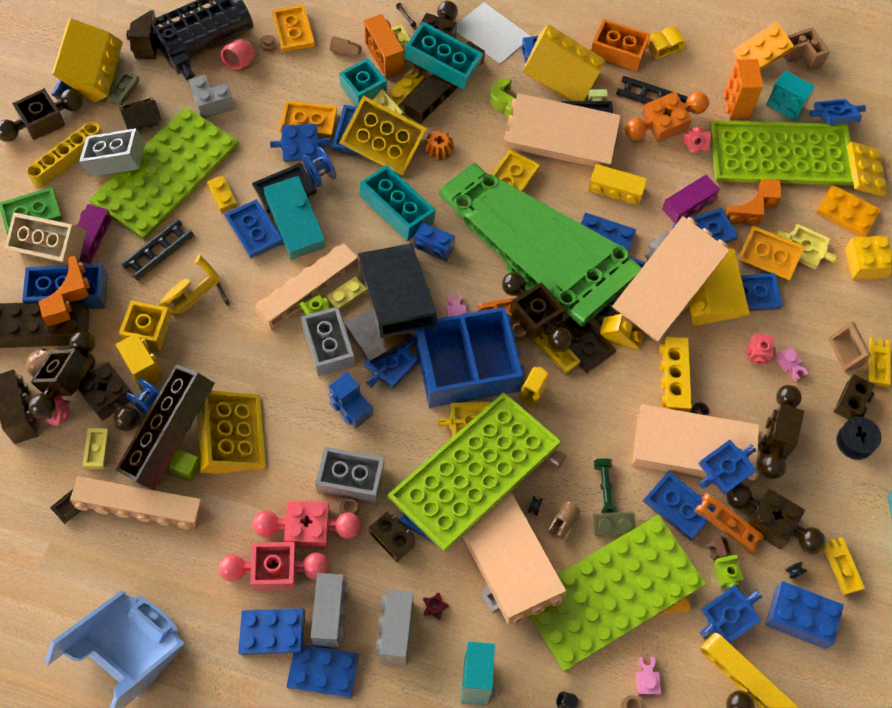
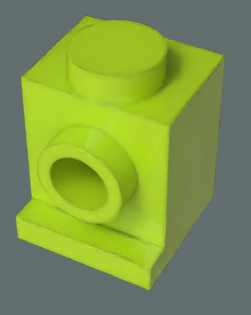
(314, 305)
(724, 578)

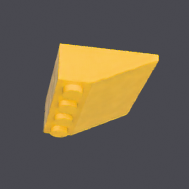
(87, 59)
(563, 64)
(382, 135)
(721, 295)
(230, 433)

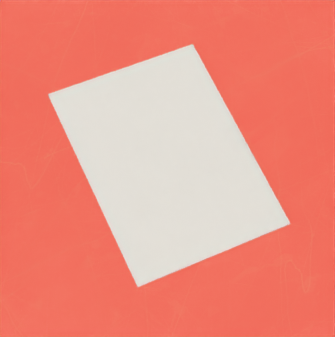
(491, 32)

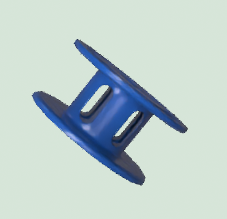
(313, 170)
(144, 402)

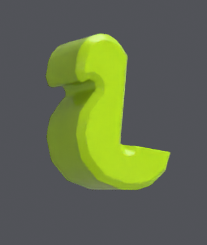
(499, 98)

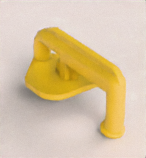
(195, 294)

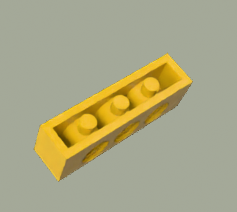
(677, 348)

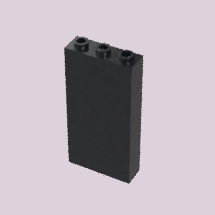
(397, 290)

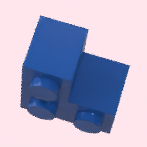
(346, 398)

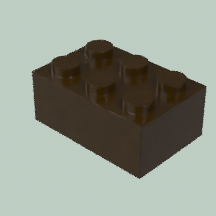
(14, 411)

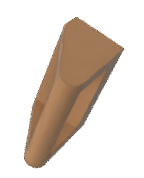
(846, 350)

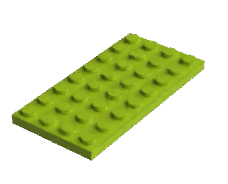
(781, 152)
(168, 173)
(474, 471)
(617, 592)

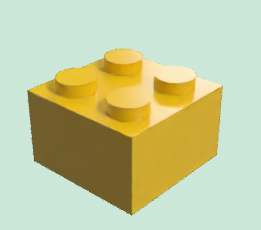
(869, 257)
(148, 322)
(139, 359)

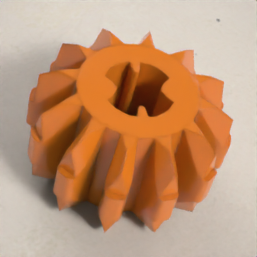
(439, 145)

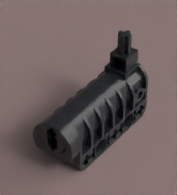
(199, 30)

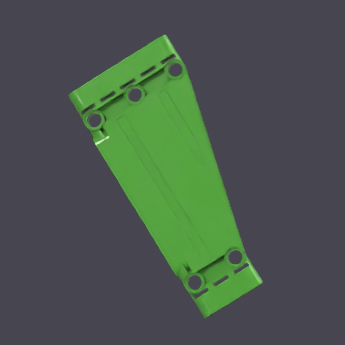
(542, 243)

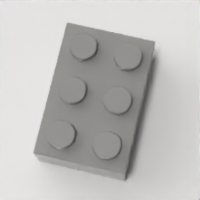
(112, 152)
(328, 341)
(350, 474)
(329, 611)
(395, 627)

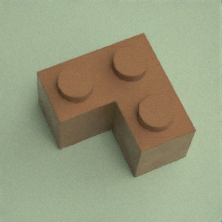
(809, 47)

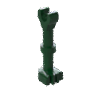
(604, 465)

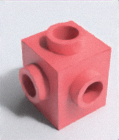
(701, 144)
(761, 349)
(61, 412)

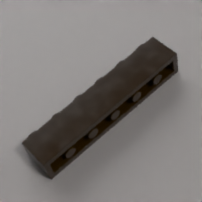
(431, 94)

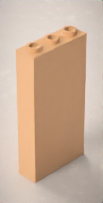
(561, 131)
(671, 278)
(681, 439)
(513, 562)

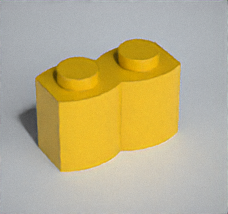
(666, 42)
(534, 386)

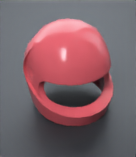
(243, 52)

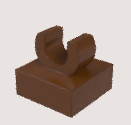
(721, 546)

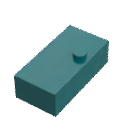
(443, 55)
(396, 202)
(294, 217)
(478, 673)

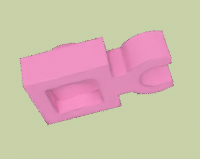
(455, 307)
(791, 362)
(648, 681)

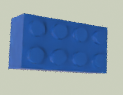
(45, 280)

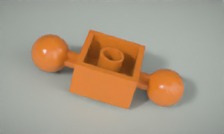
(666, 116)

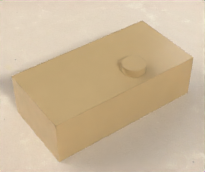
(44, 238)

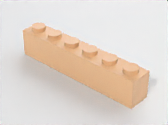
(307, 285)
(136, 502)

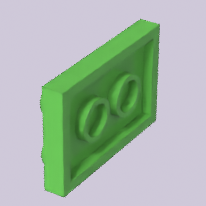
(36, 204)

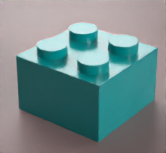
(362, 80)
(790, 95)

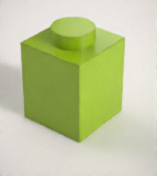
(184, 465)

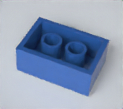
(804, 615)

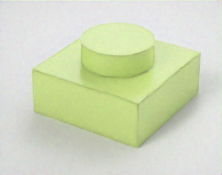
(597, 95)

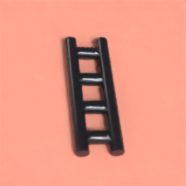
(645, 88)
(156, 259)

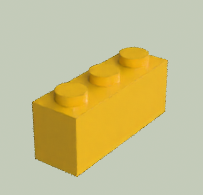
(617, 184)

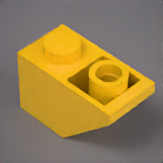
(621, 331)

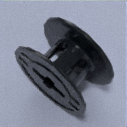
(858, 438)

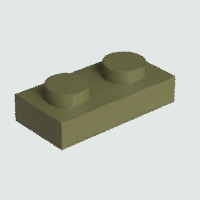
(123, 87)
(613, 523)

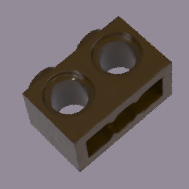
(852, 397)
(387, 539)

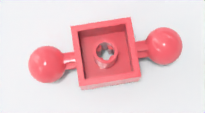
(316, 534)
(263, 557)

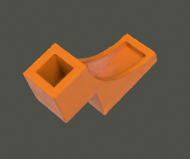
(753, 212)
(57, 306)

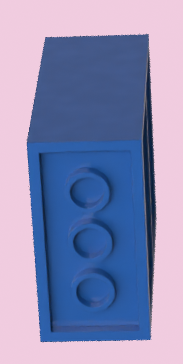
(469, 357)

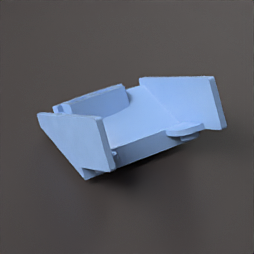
(126, 639)

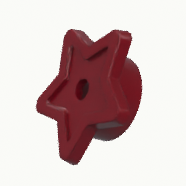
(436, 600)

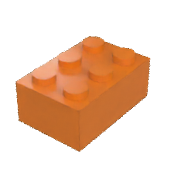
(620, 44)
(384, 46)
(743, 89)

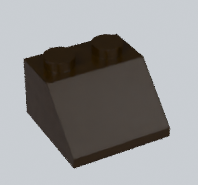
(142, 37)
(141, 114)

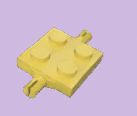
(814, 244)

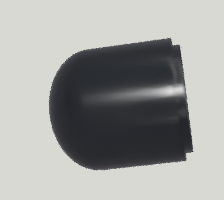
(570, 700)

